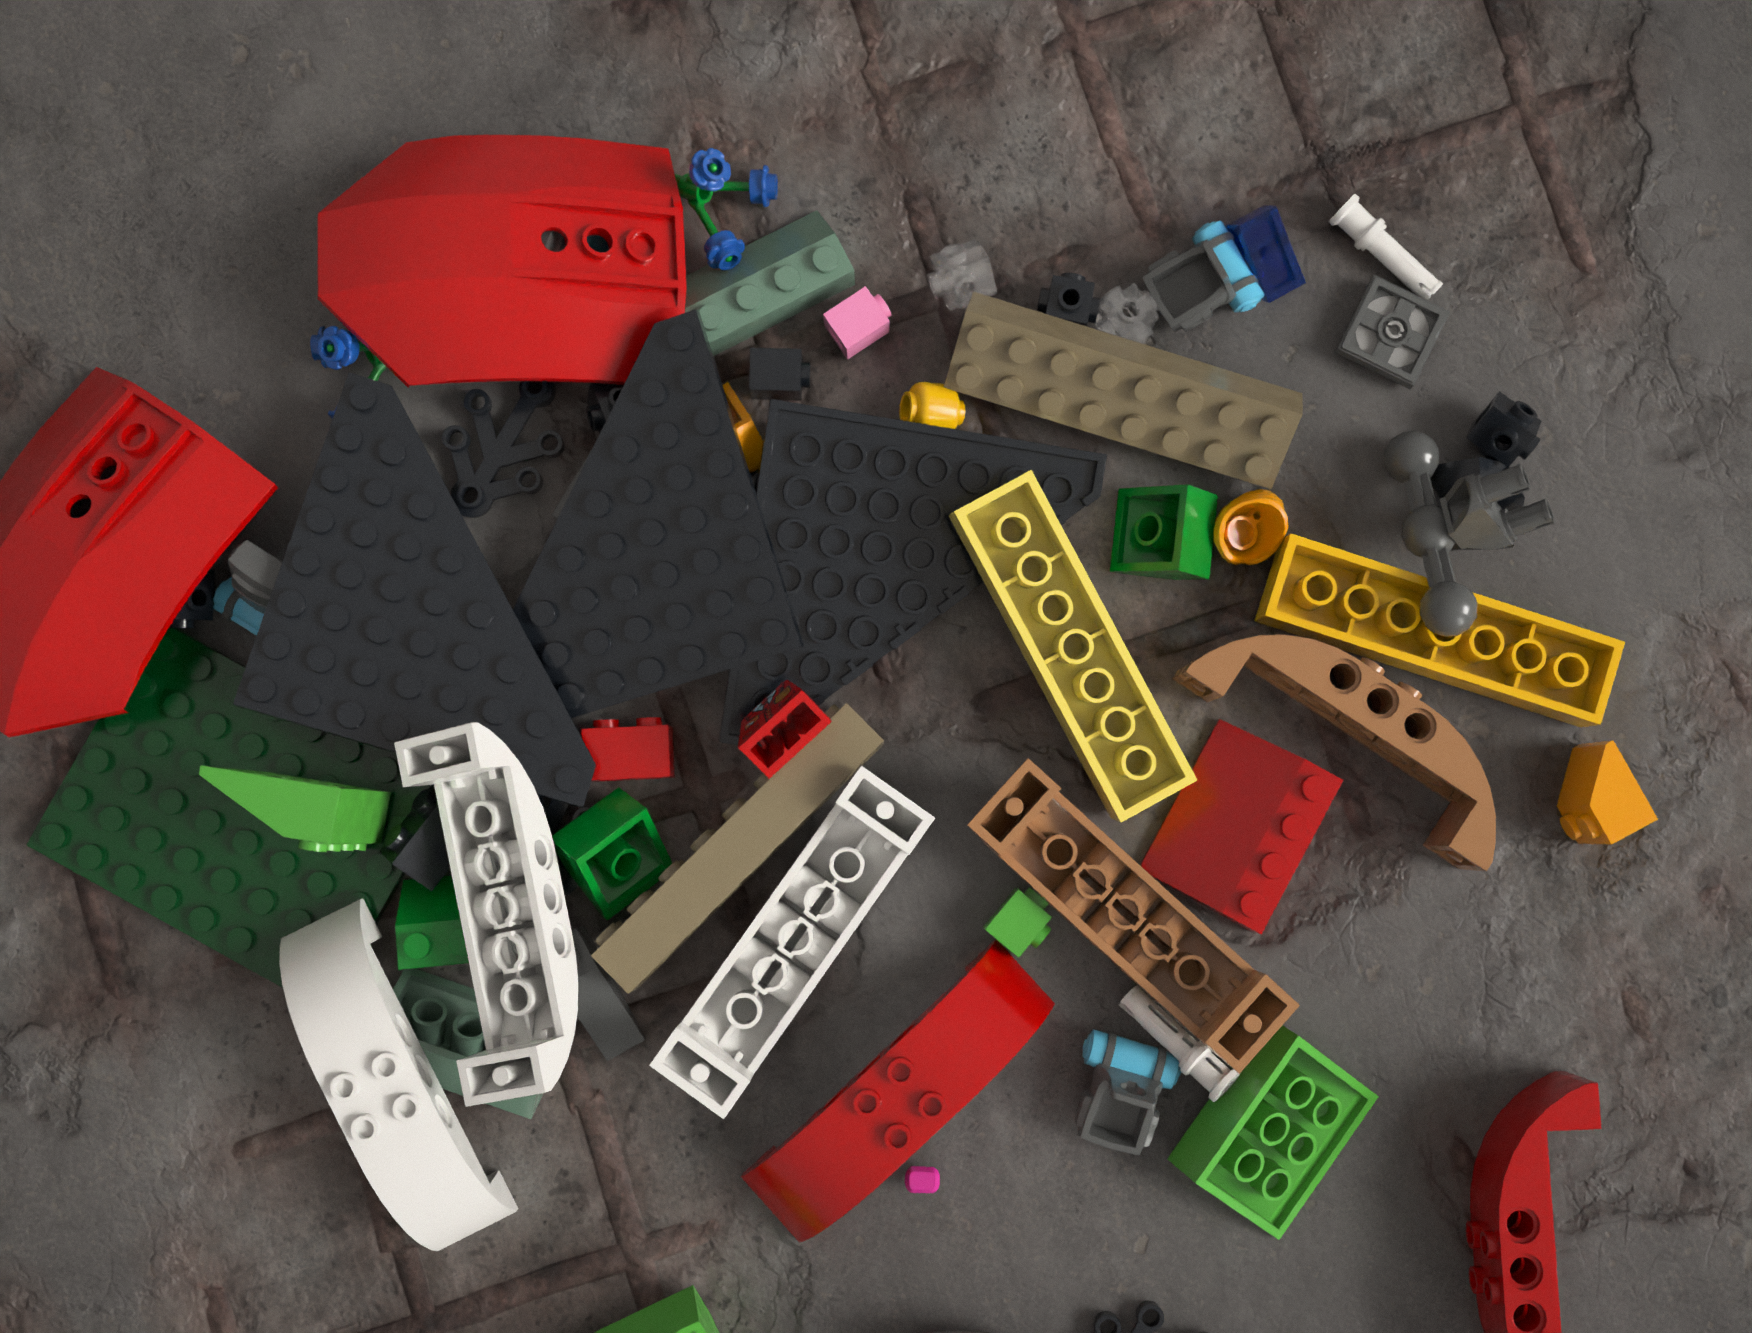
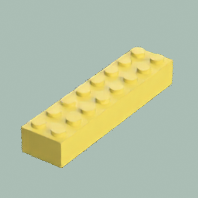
(1072, 647)

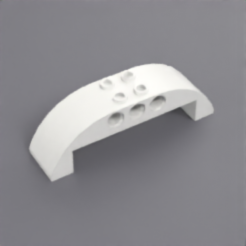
(507, 909)
(792, 942)
(384, 1083)

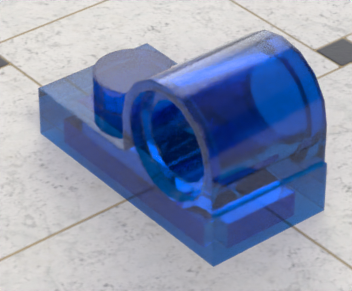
(1268, 251)

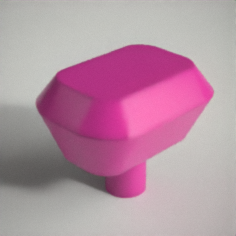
(922, 1179)

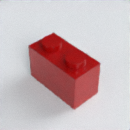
(631, 751)

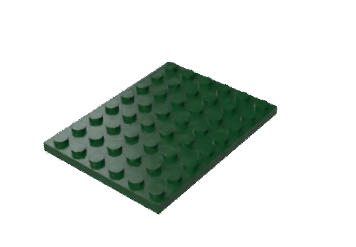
(184, 850)

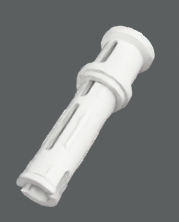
(1370, 235)
(1193, 1056)

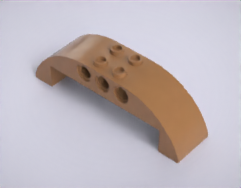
(1429, 752)
(1131, 917)

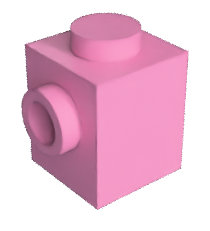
(858, 321)

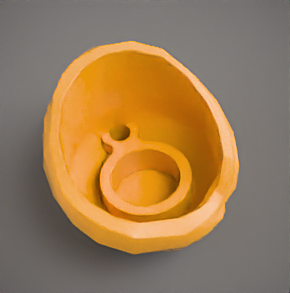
(1250, 527)

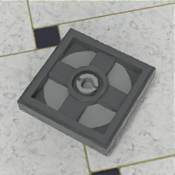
(1392, 332)

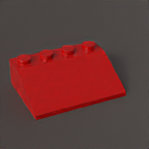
(1241, 826)

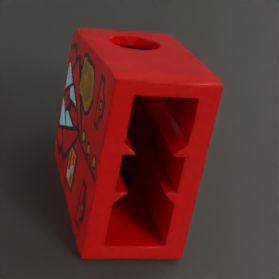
(782, 726)

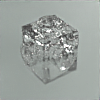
(960, 272)
(1139, 305)

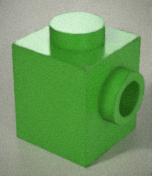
(1020, 921)

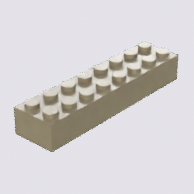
(1124, 390)
(735, 851)

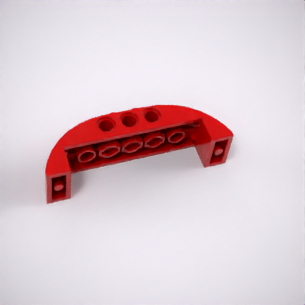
(901, 1096)
(1513, 1205)

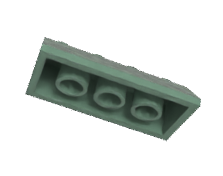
(771, 282)
(449, 1029)

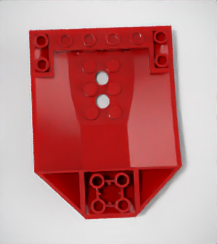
(448, 267)
(101, 589)

